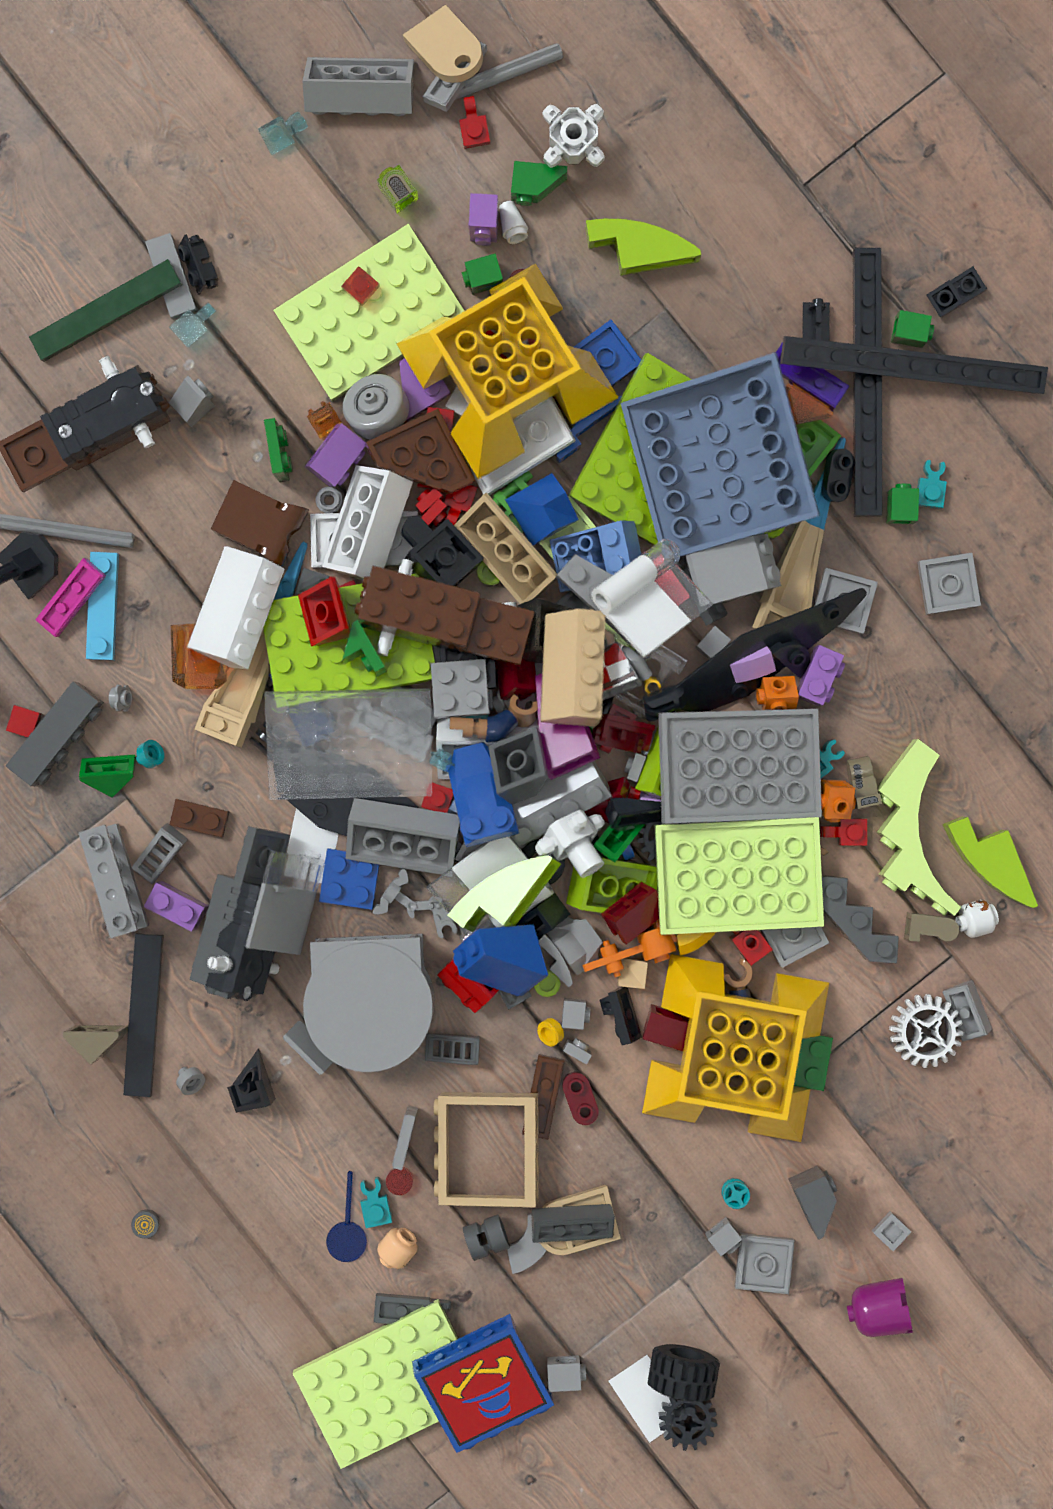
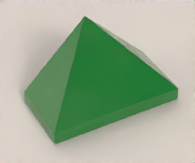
(107, 773)
(615, 841)

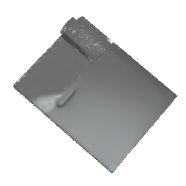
(285, 902)

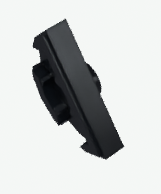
(792, 655)

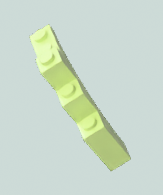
(901, 829)

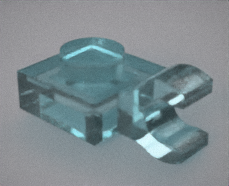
(279, 134)
(189, 326)

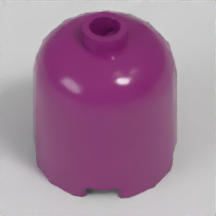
(880, 1309)

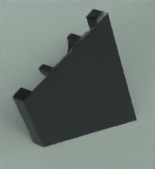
(252, 1086)

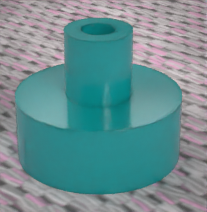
(150, 754)

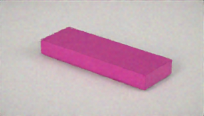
(70, 597)

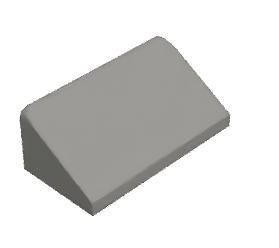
(970, 1010)
(302, 1043)

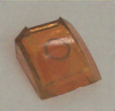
(191, 668)

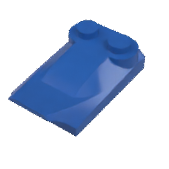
(480, 810)

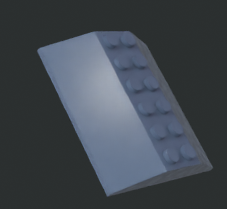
(721, 456)

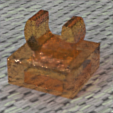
(323, 419)

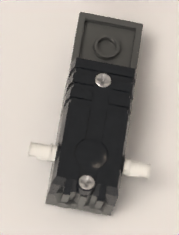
(221, 957)

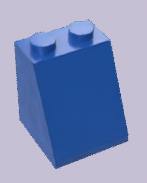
(502, 958)

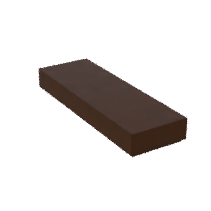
(546, 1084)

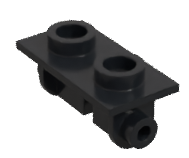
(193, 252)
(816, 320)

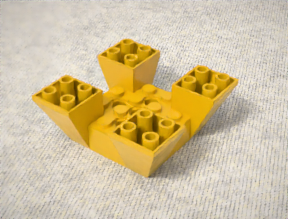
(459, 345)
(766, 1091)

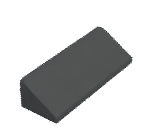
(572, 1223)

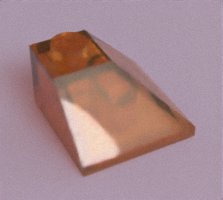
(805, 406)

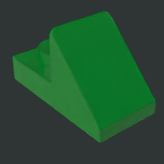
(359, 644)

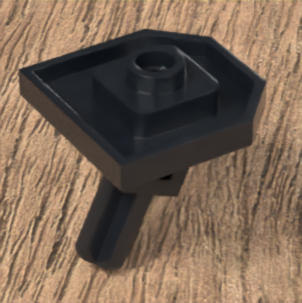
(29, 563)

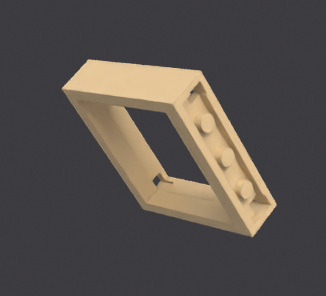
(441, 1159)

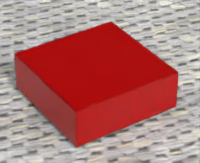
(23, 721)

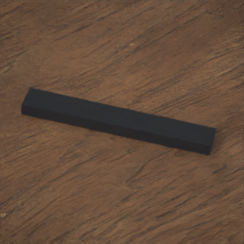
(143, 1015)

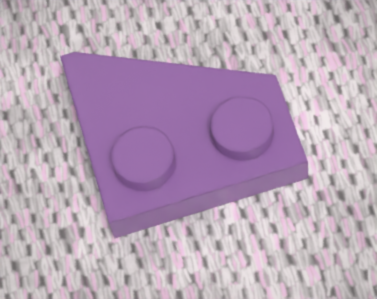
(418, 397)

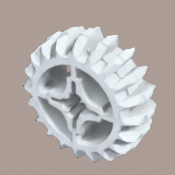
(934, 1021)

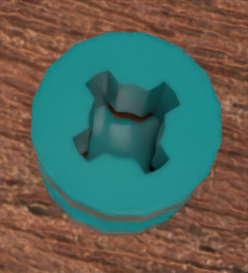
(738, 1198)

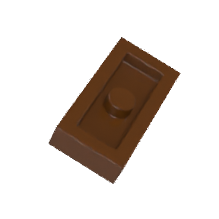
(199, 818)

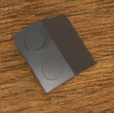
(518, 766)
(816, 1197)

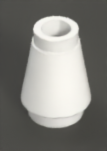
(513, 225)

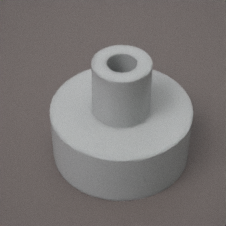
(190, 1080)

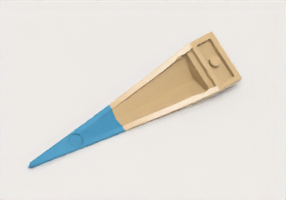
(797, 566)
(236, 702)

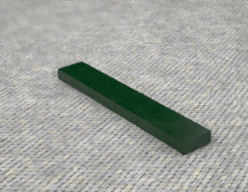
(105, 310)

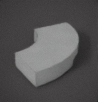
(524, 1252)

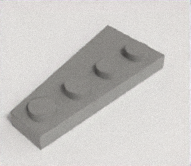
(581, 579)

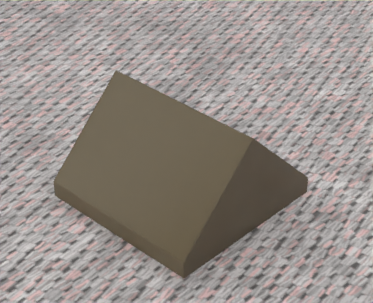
(94, 1040)

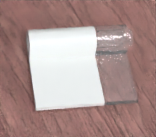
(651, 598)
(475, 868)

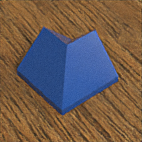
(542, 509)

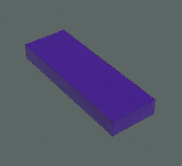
(815, 381)

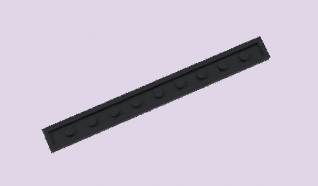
(913, 365)
(867, 387)

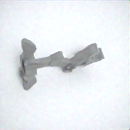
(393, 892)

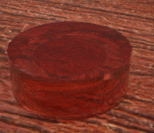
(399, 1181)

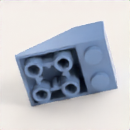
(605, 546)

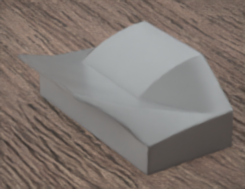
(576, 942)

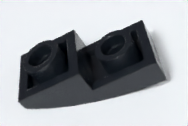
(956, 292)

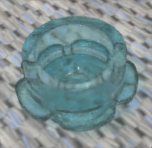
(441, 760)

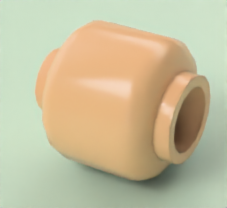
(397, 1248)

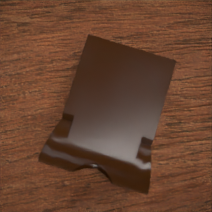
(258, 522)

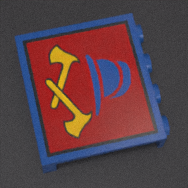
(482, 1384)

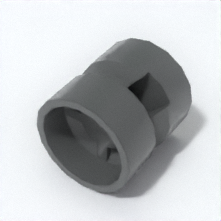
(494, 1233)

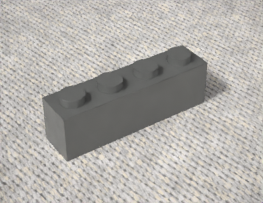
(55, 734)

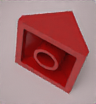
(324, 613)

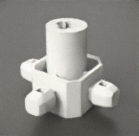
(573, 135)
(572, 839)

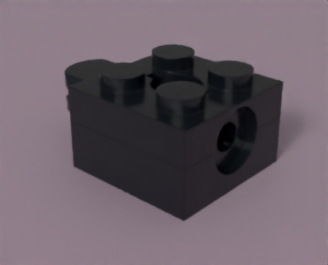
(441, 546)

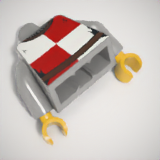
(624, 670)

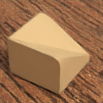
(633, 973)

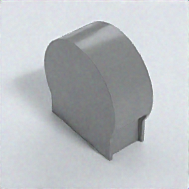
(368, 999)

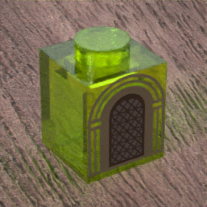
(397, 188)

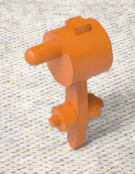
(651, 944)

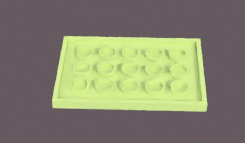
(356, 341)
(739, 875)
(368, 1389)

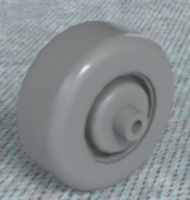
(375, 406)

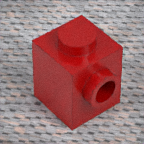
(751, 945)

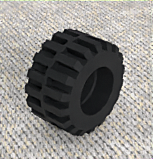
(683, 1372)

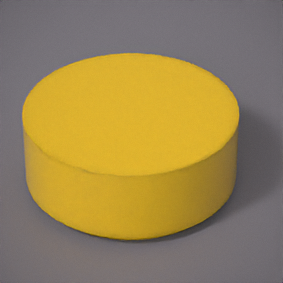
(550, 1032)

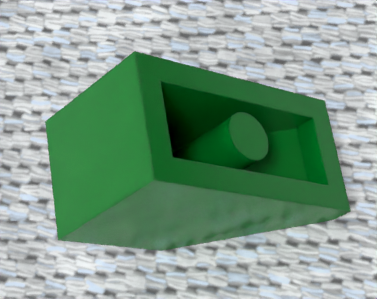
(535, 181)

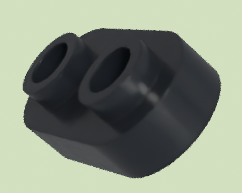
(837, 474)

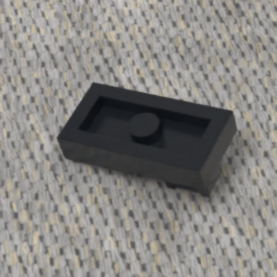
(621, 1006)

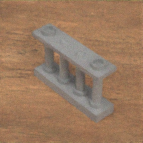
(113, 879)

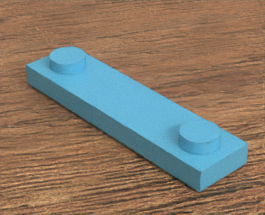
(103, 609)

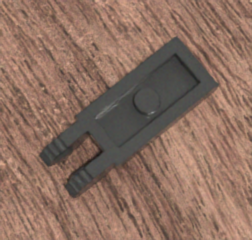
(392, 1307)

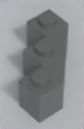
(856, 922)

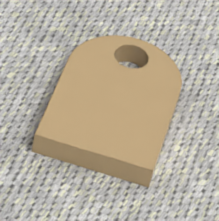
(445, 43)
(593, 1196)

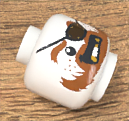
(977, 918)

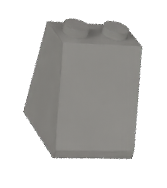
(735, 569)

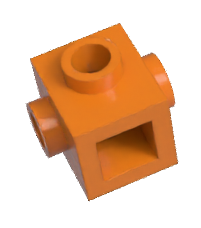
(778, 693)
(837, 800)

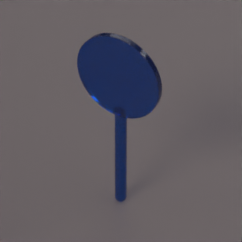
(346, 1239)

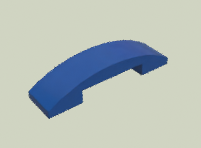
(582, 426)

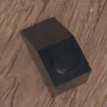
(545, 915)

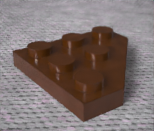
(423, 454)

